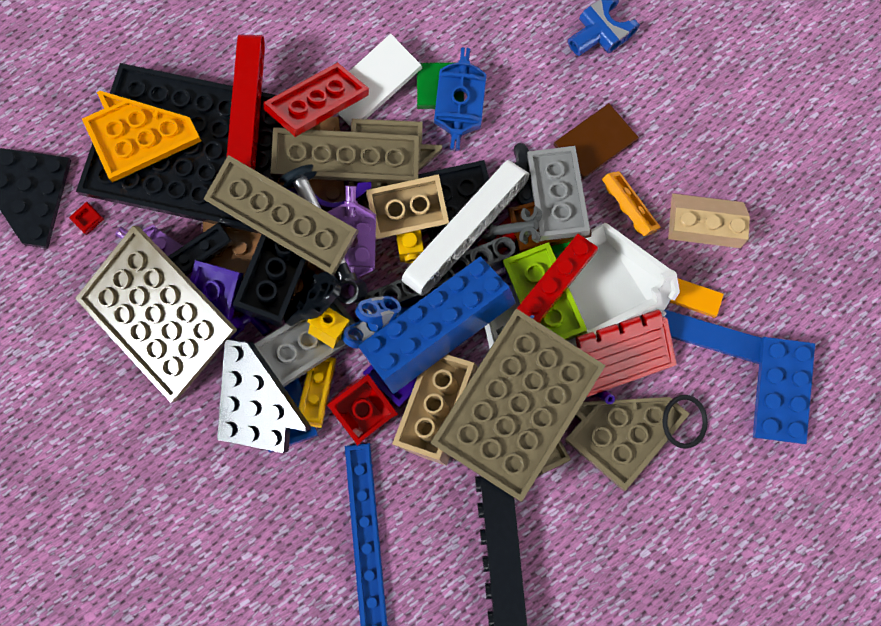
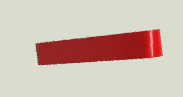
(246, 99)

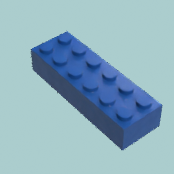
(437, 324)

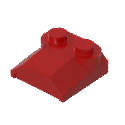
(361, 408)

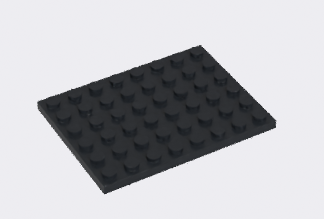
(183, 179)

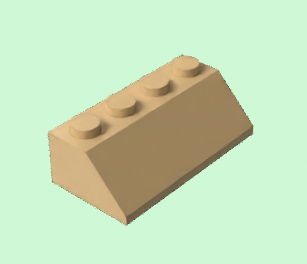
(430, 404)

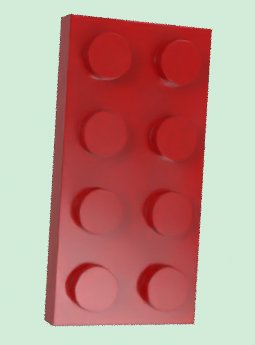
(316, 99)

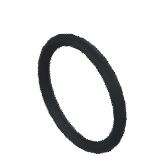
(704, 420)

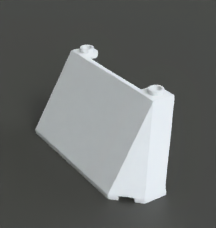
(613, 286)

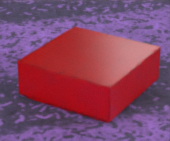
(86, 218)

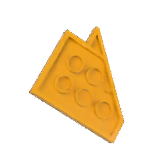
(136, 134)

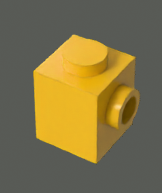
(409, 246)
(328, 327)

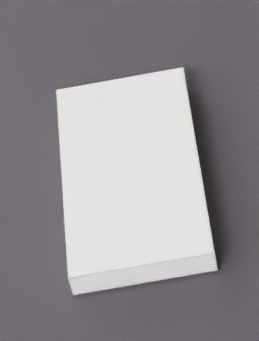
(384, 73)

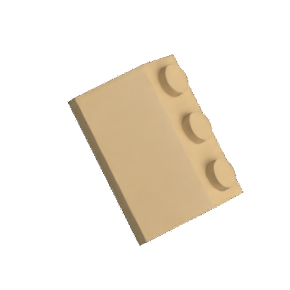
(408, 206)
(708, 221)

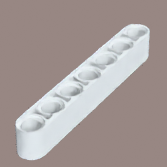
(465, 228)

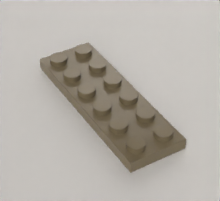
(347, 155)
(281, 215)

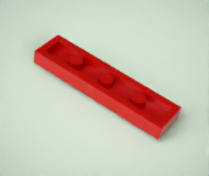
(558, 278)

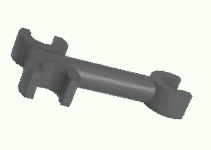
(526, 228)

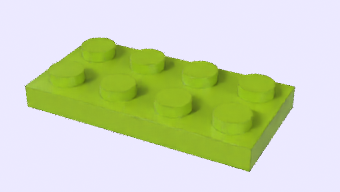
(525, 272)

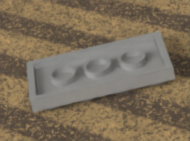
(558, 193)
(295, 351)

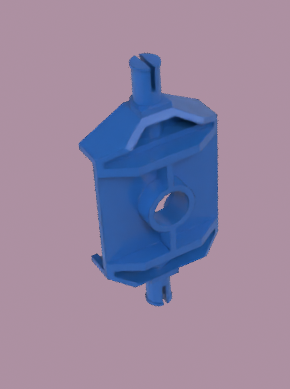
(455, 116)

